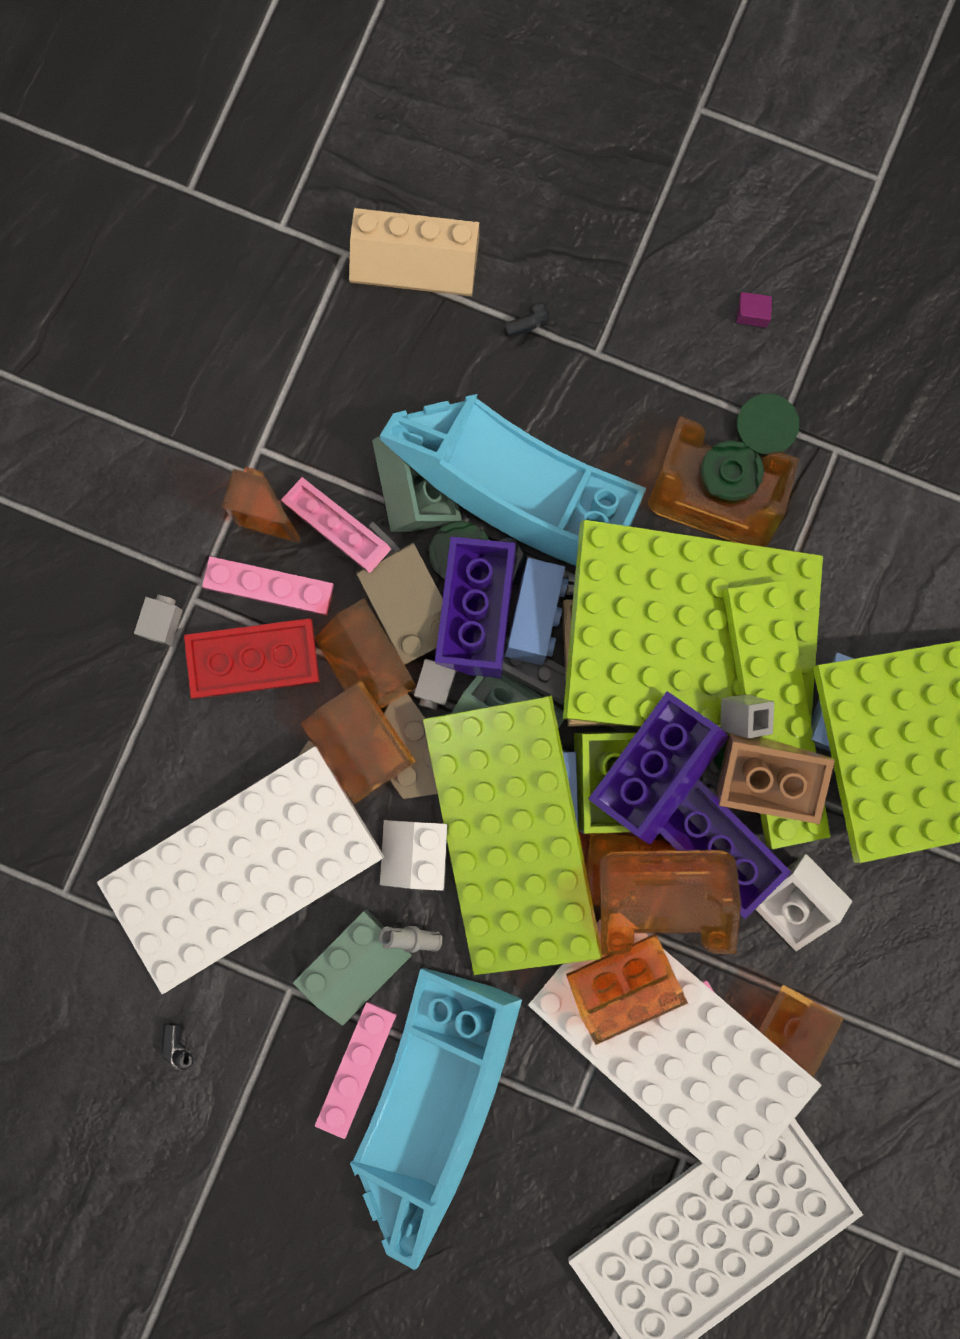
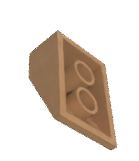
(773, 779)

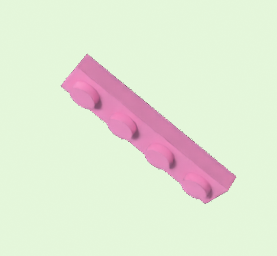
(336, 525)
(268, 586)
(355, 1069)

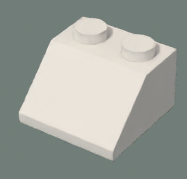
(414, 855)
(804, 904)

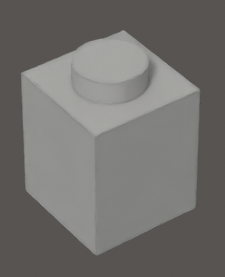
(159, 620)
(434, 685)
(747, 716)

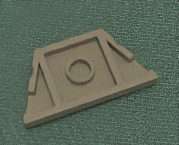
(408, 723)

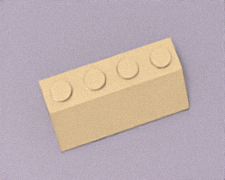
(413, 252)

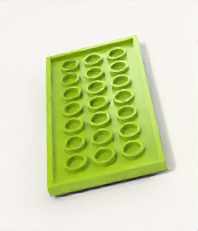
(513, 836)

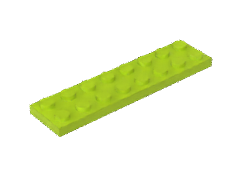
(771, 669)

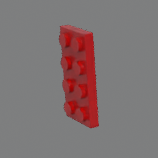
(251, 658)

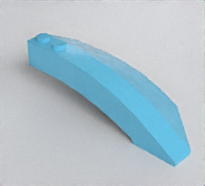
(509, 475)
(433, 1107)

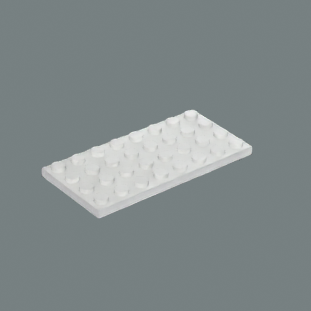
(240, 869)
(693, 1071)
(708, 1250)

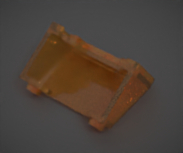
(682, 498)
(669, 895)

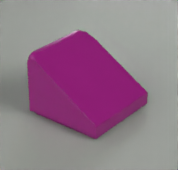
(754, 309)

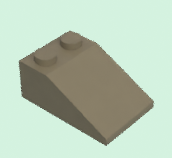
(405, 601)

